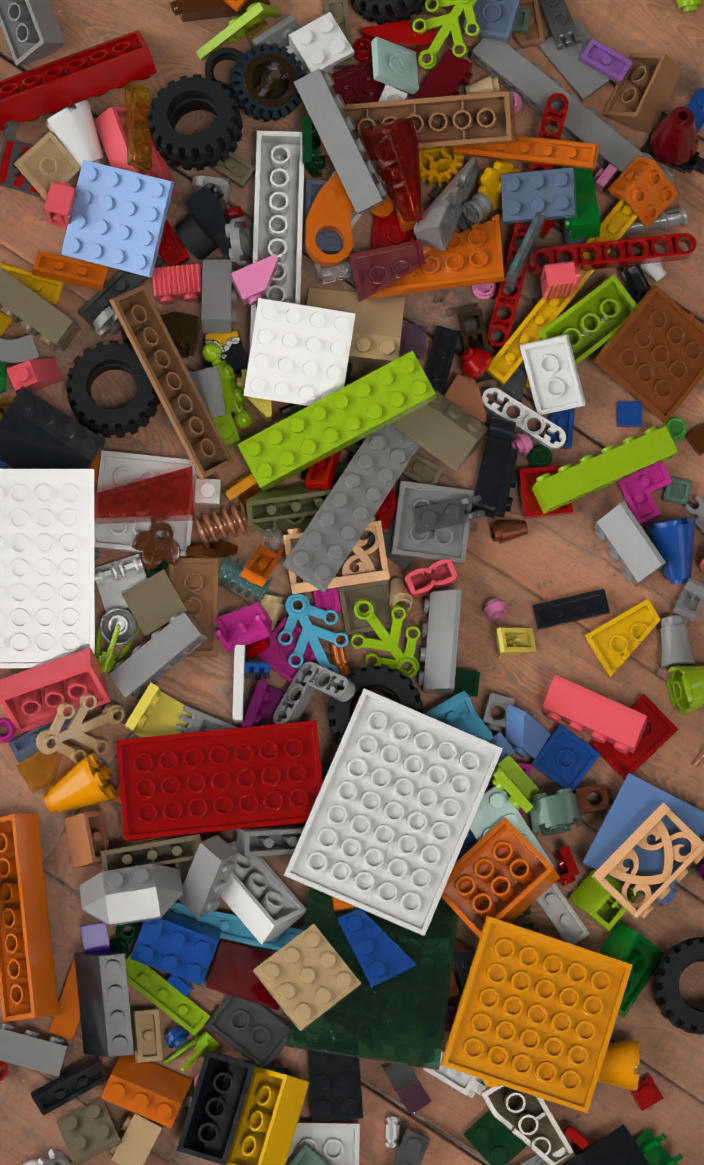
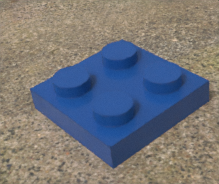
(565, 759)

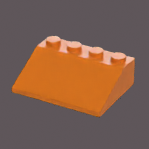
(497, 878)

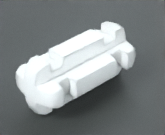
(392, 1132)

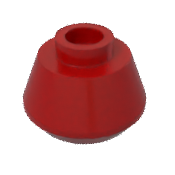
(475, 362)

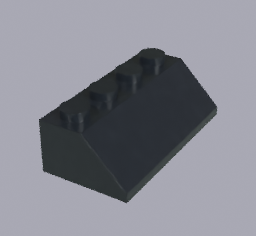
(105, 1003)
(216, 1107)

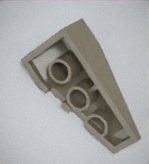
(530, 1121)

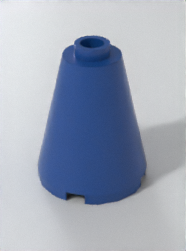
(675, 544)

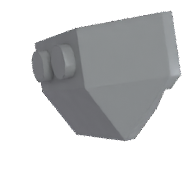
(131, 894)

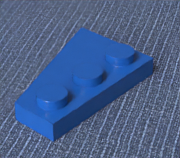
(373, 949)

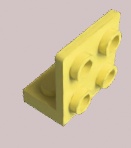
(156, 714)

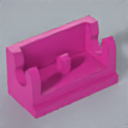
(243, 626)

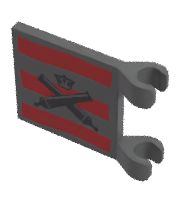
(10, 152)

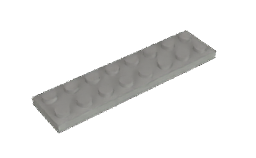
(350, 506)

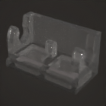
(329, 274)

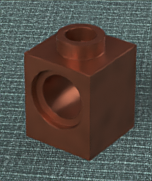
(585, 806)

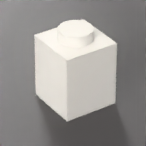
(208, 493)

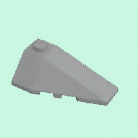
(445, 211)

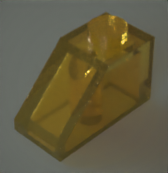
(40, 771)

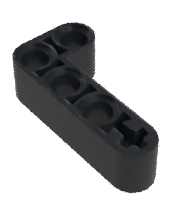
(493, 465)

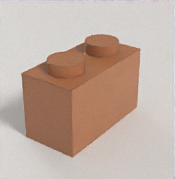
(86, 838)

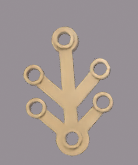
(77, 728)

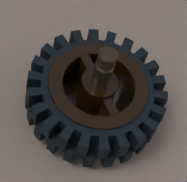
(265, 82)

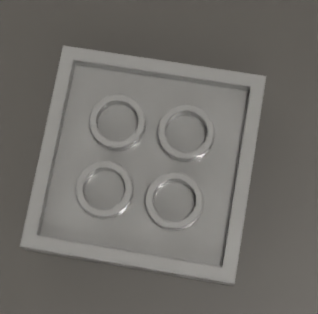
(435, 544)

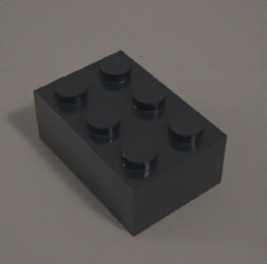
(334, 1087)

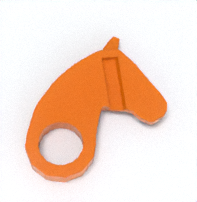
(333, 212)

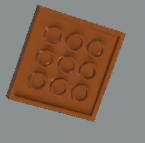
(656, 354)

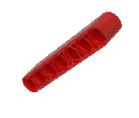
(622, 248)

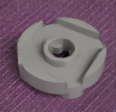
(240, 241)
(106, 323)

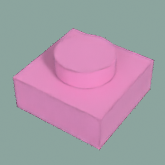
(604, 178)

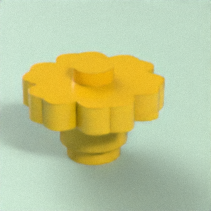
(490, 181)

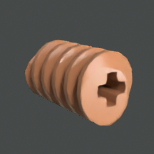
(222, 524)

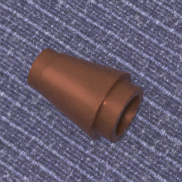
(506, 530)

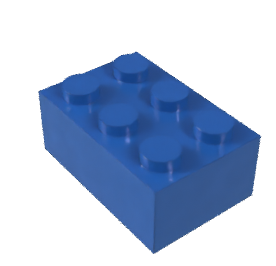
(177, 946)

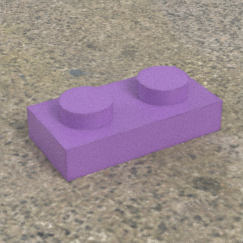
(606, 61)

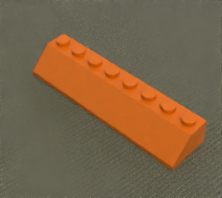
(25, 936)

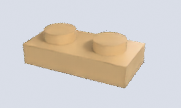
(147, 1036)

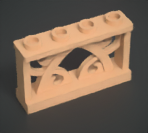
(366, 568)
(651, 826)

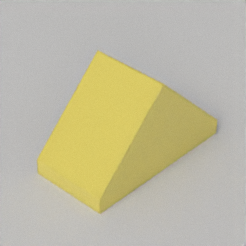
(514, 641)

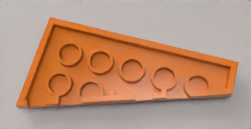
(469, 260)

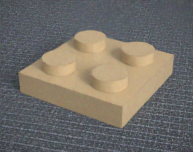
(47, 163)

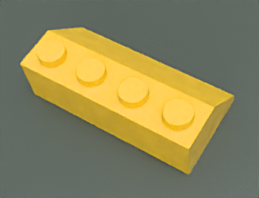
(268, 1119)

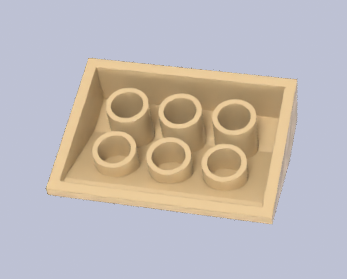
(376, 323)

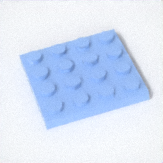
(117, 218)

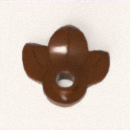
(156, 549)

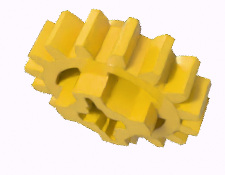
(440, 165)

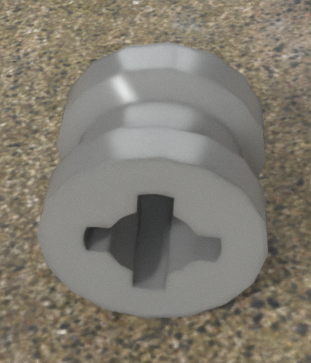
(477, 207)

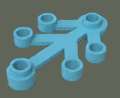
(310, 633)

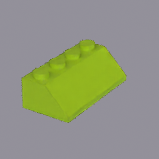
(593, 318)

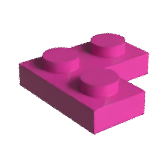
(638, 490)

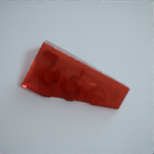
(397, 153)

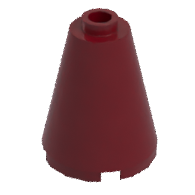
(675, 137)

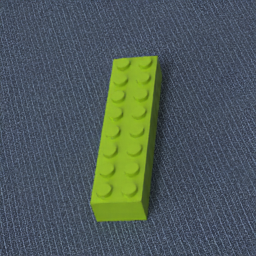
(337, 421)

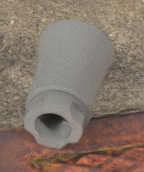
(675, 643)

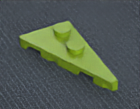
(235, 31)

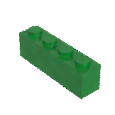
(588, 221)

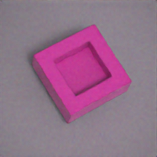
(327, 600)

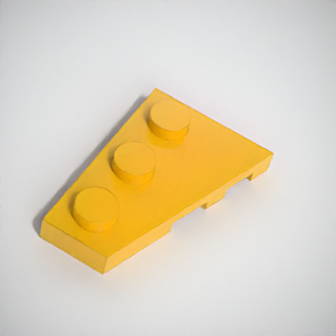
(622, 635)

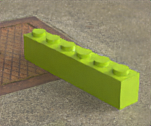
(603, 470)

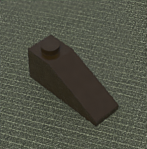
(473, 331)

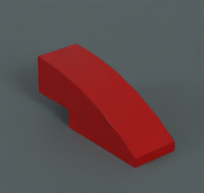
(402, 35)

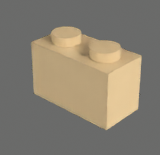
(137, 1141)

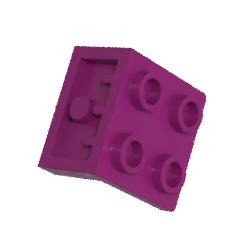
(263, 705)

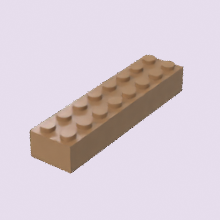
(444, 120)

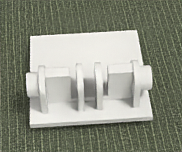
(117, 578)

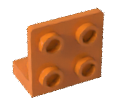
(644, 189)

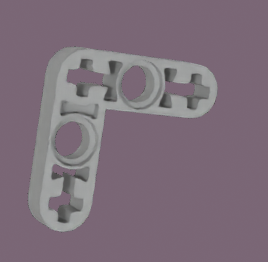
(313, 683)

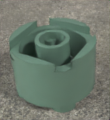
(555, 812)

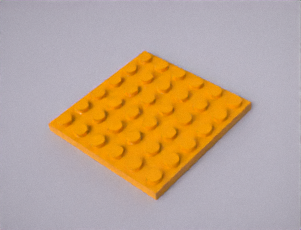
(536, 1014)

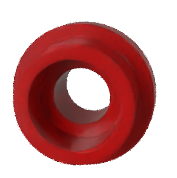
(361, 45)

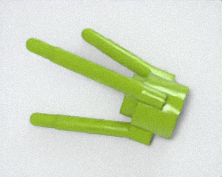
(107, 659)
(202, 1044)

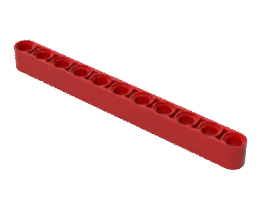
(503, 301)

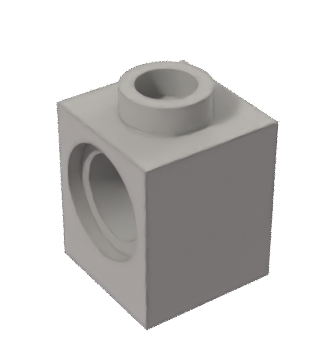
(500, 702)

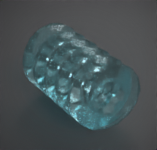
(232, 573)

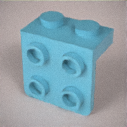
(461, 714)

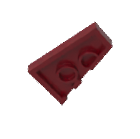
(384, 265)

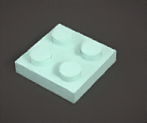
(394, 65)

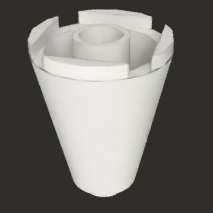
(77, 132)

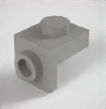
(690, 600)

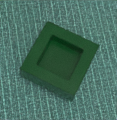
(467, 681)

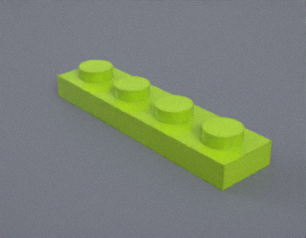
(166, 996)

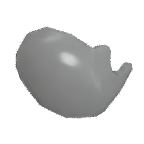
(120, 617)

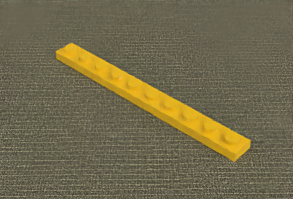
(545, 312)

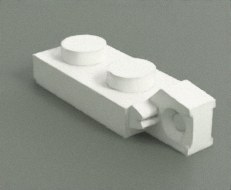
(458, 1080)

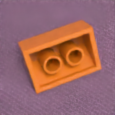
(147, 1090)

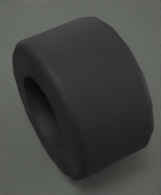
(195, 237)

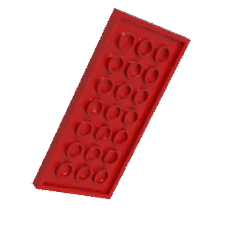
(218, 780)

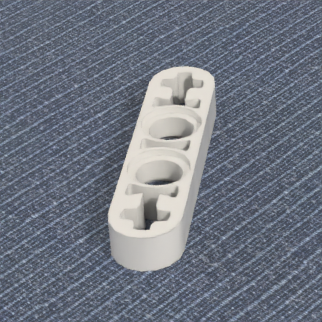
(525, 415)

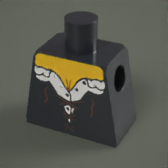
(231, 349)

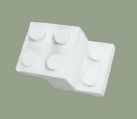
(320, 45)

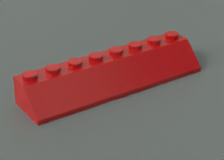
(75, 78)

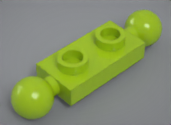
(231, 393)

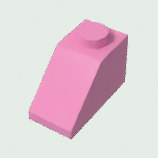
(255, 279)

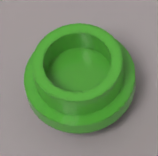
(676, 428)

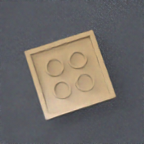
(307, 977)

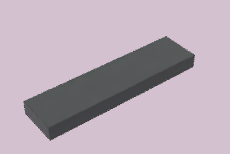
(119, 284)

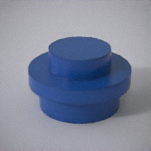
(177, 1037)

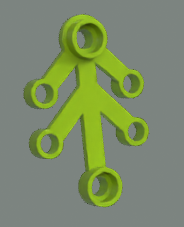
(449, 24)
(387, 641)

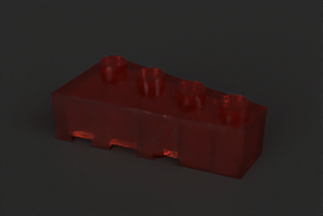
(149, 500)

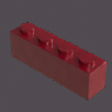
(446, 77)

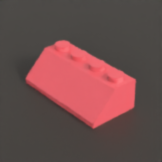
(112, 132)
(36, 693)
(594, 714)

